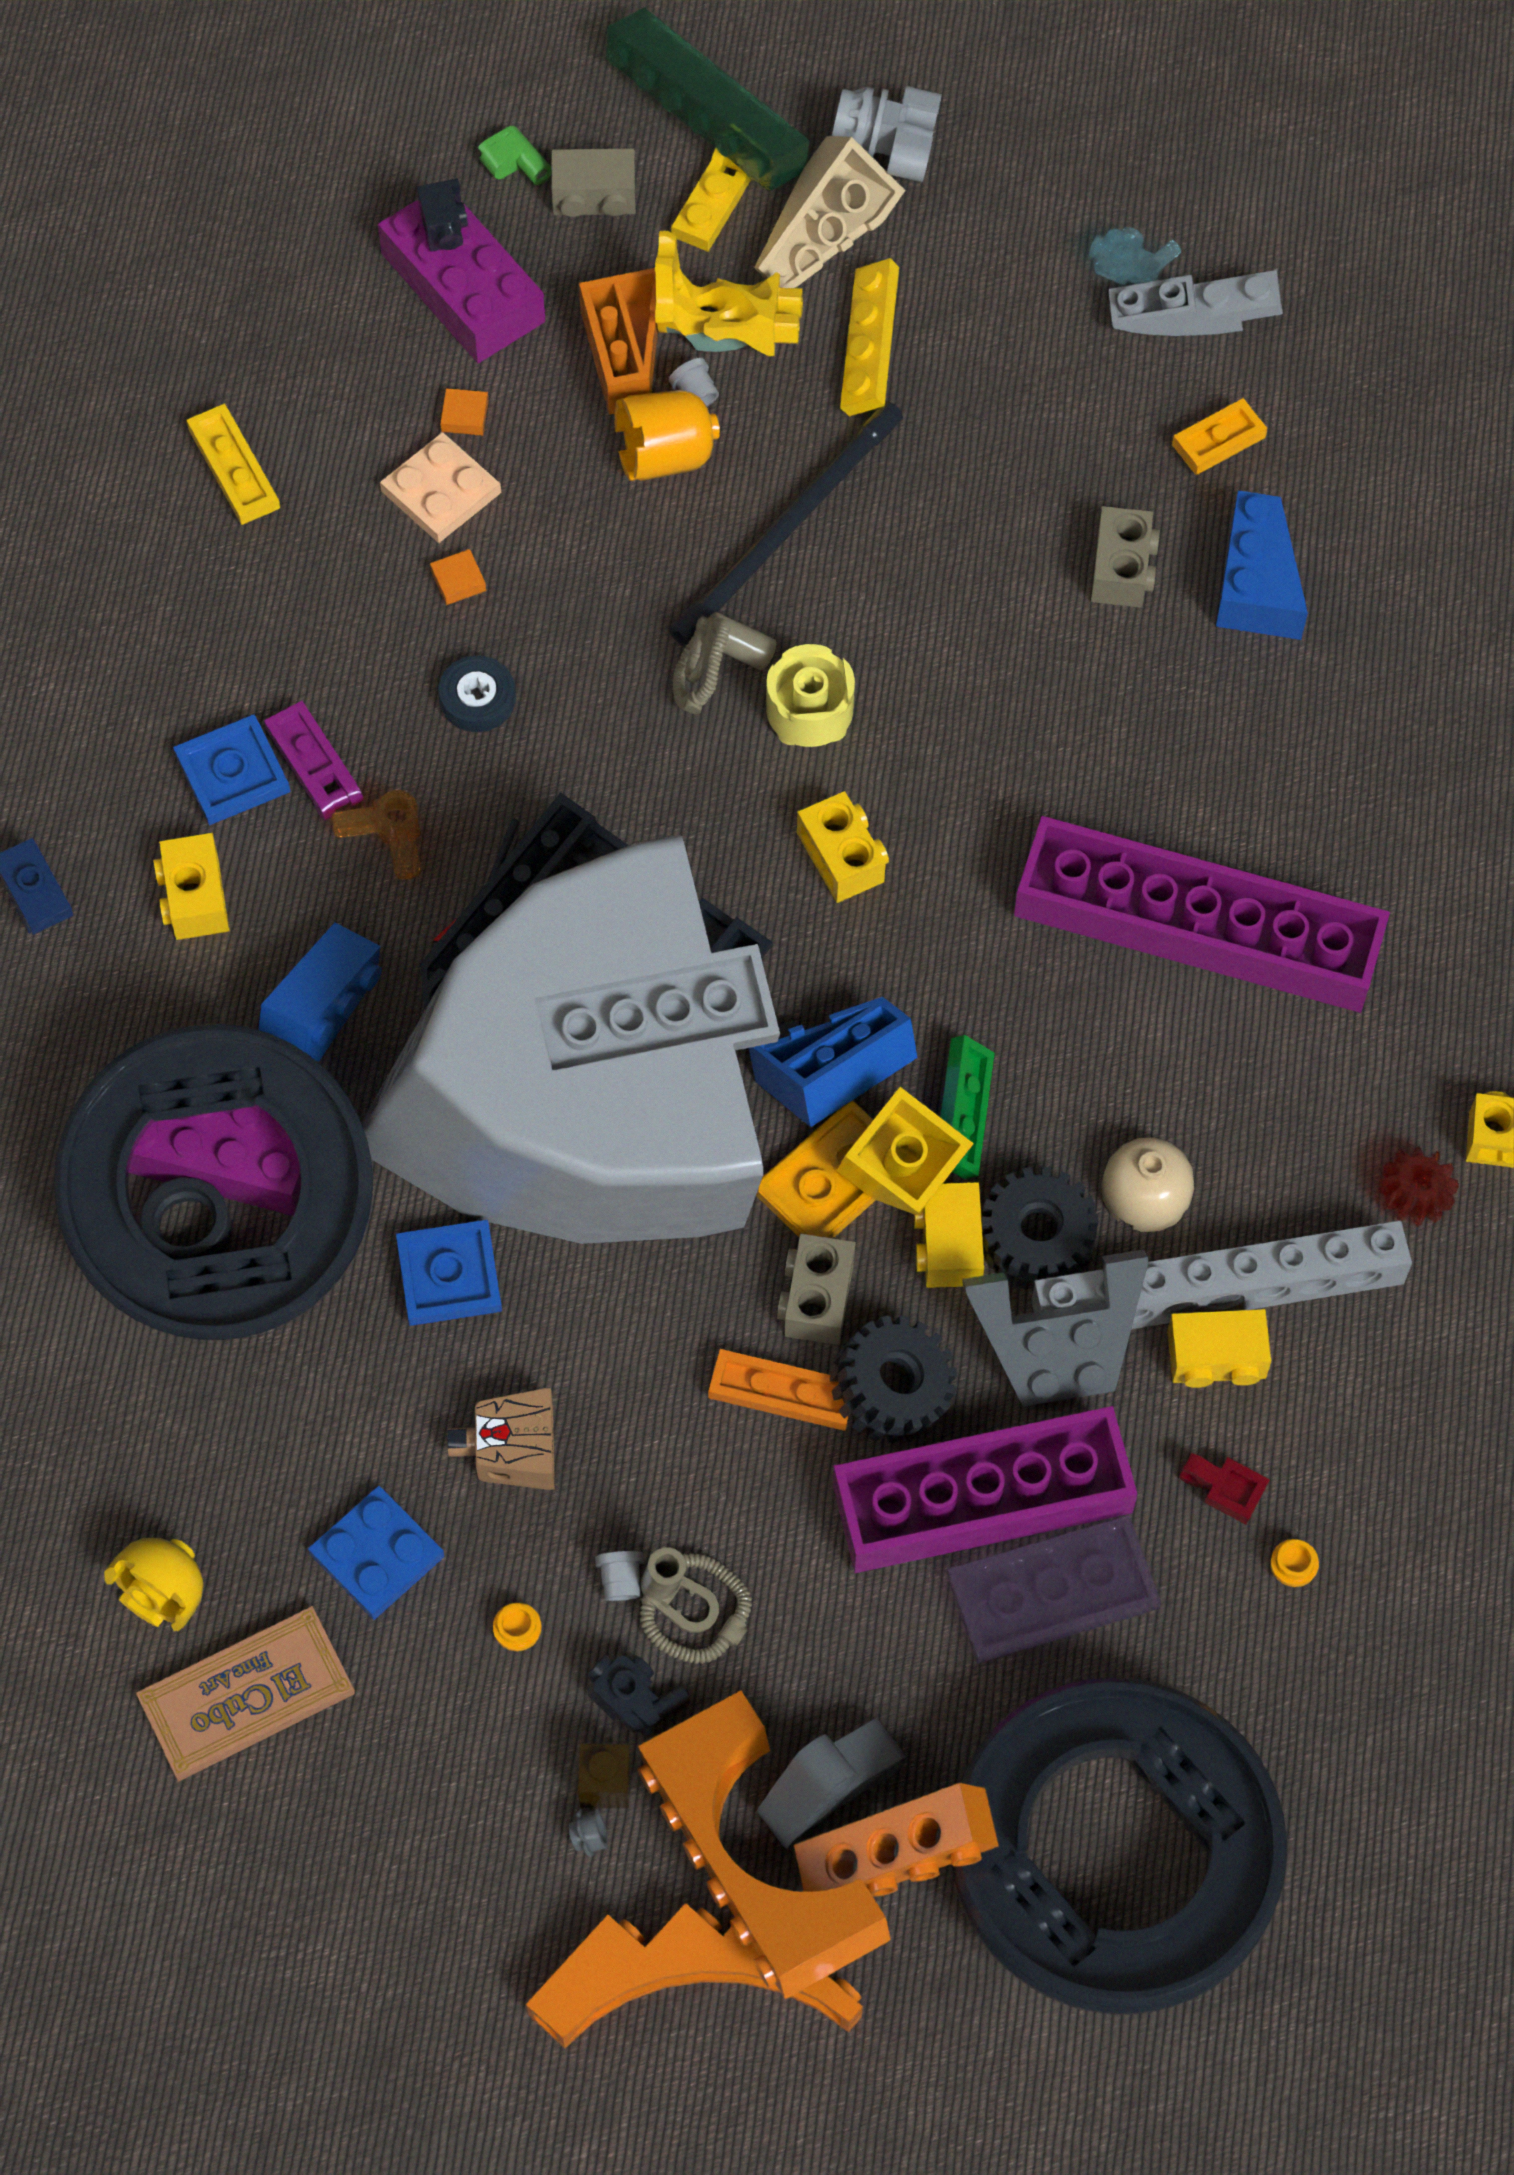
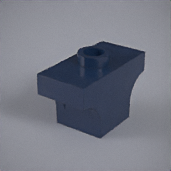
(33, 887)

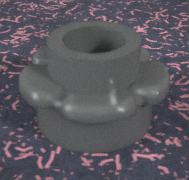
(588, 1832)

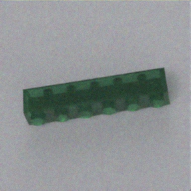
(706, 99)

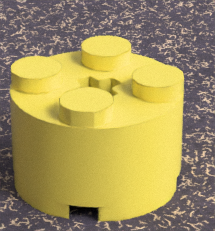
(810, 696)

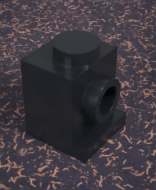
(442, 214)

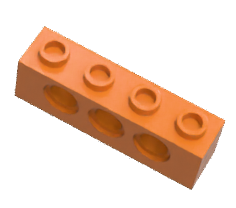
(965, 1833)

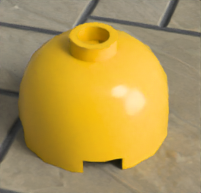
(158, 1580)

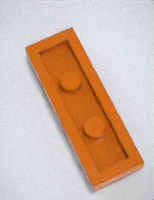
(776, 1389)

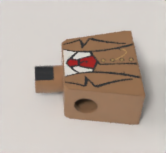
(511, 1440)

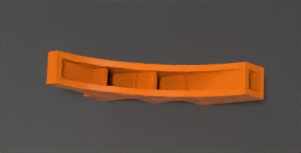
(688, 1950)

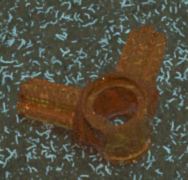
(398, 835)

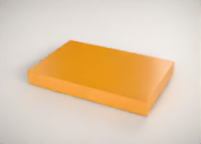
(807, 1188)

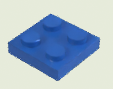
(231, 769)
(448, 1272)
(376, 1552)

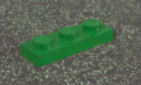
(967, 1097)

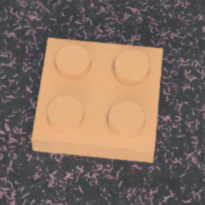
(440, 487)

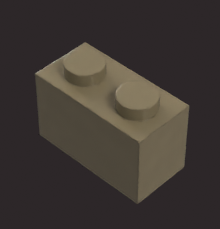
(593, 182)

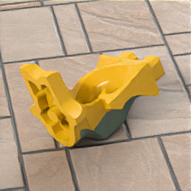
(744, 315)

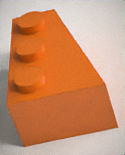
(621, 332)

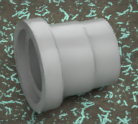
(694, 378)
(620, 1574)

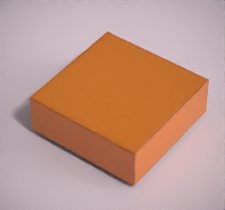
(464, 411)
(458, 577)

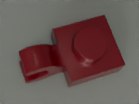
(1232, 1489)

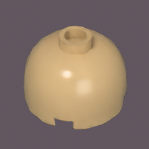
(1148, 1184)

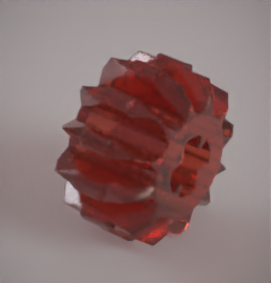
(1424, 1172)

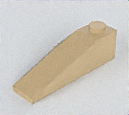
(829, 208)

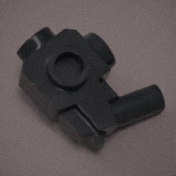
(623, 1694)

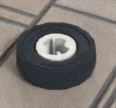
(493, 682)

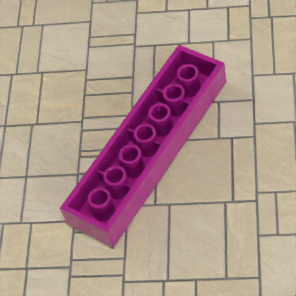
(1201, 914)

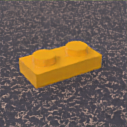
(1219, 436)

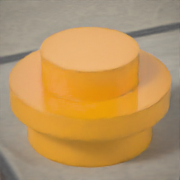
(1294, 1562)
(517, 1626)

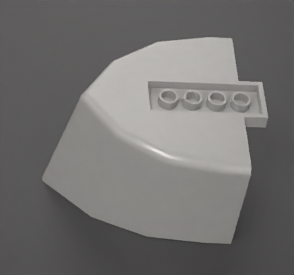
(587, 1063)

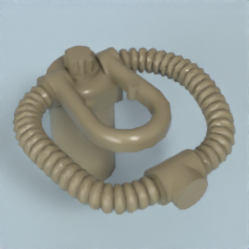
(714, 637)
(661, 1583)

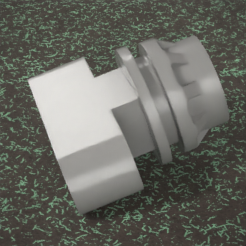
(891, 127)

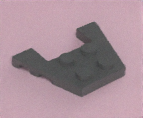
(1062, 1349)

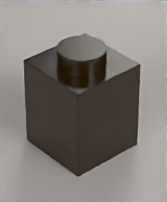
(604, 1776)

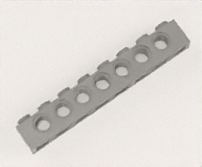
(1250, 1275)

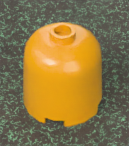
(664, 433)

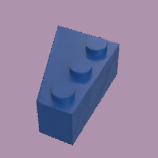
(1261, 573)
(322, 991)
(836, 1061)

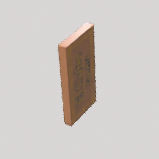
(245, 1693)

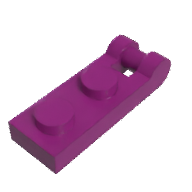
(312, 759)

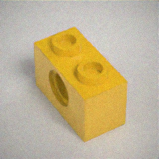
(192, 862)

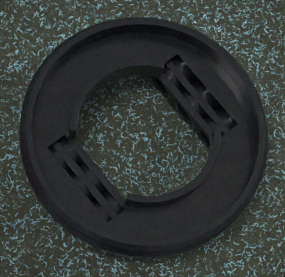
(197, 1074)
(1205, 1779)

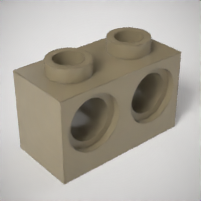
(1124, 557)
(824, 1289)

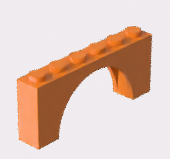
(793, 1932)

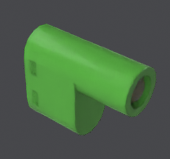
(512, 151)

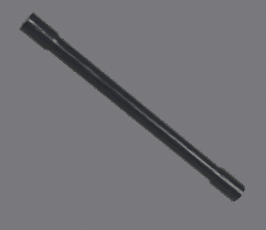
(870, 435)

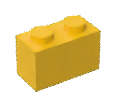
(951, 1236)
(1219, 1347)

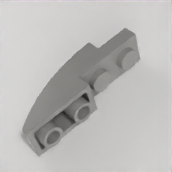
(1187, 308)

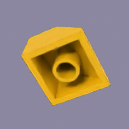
(904, 1154)

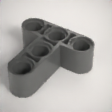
(827, 1778)

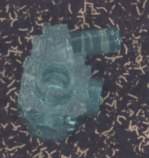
(1122, 259)

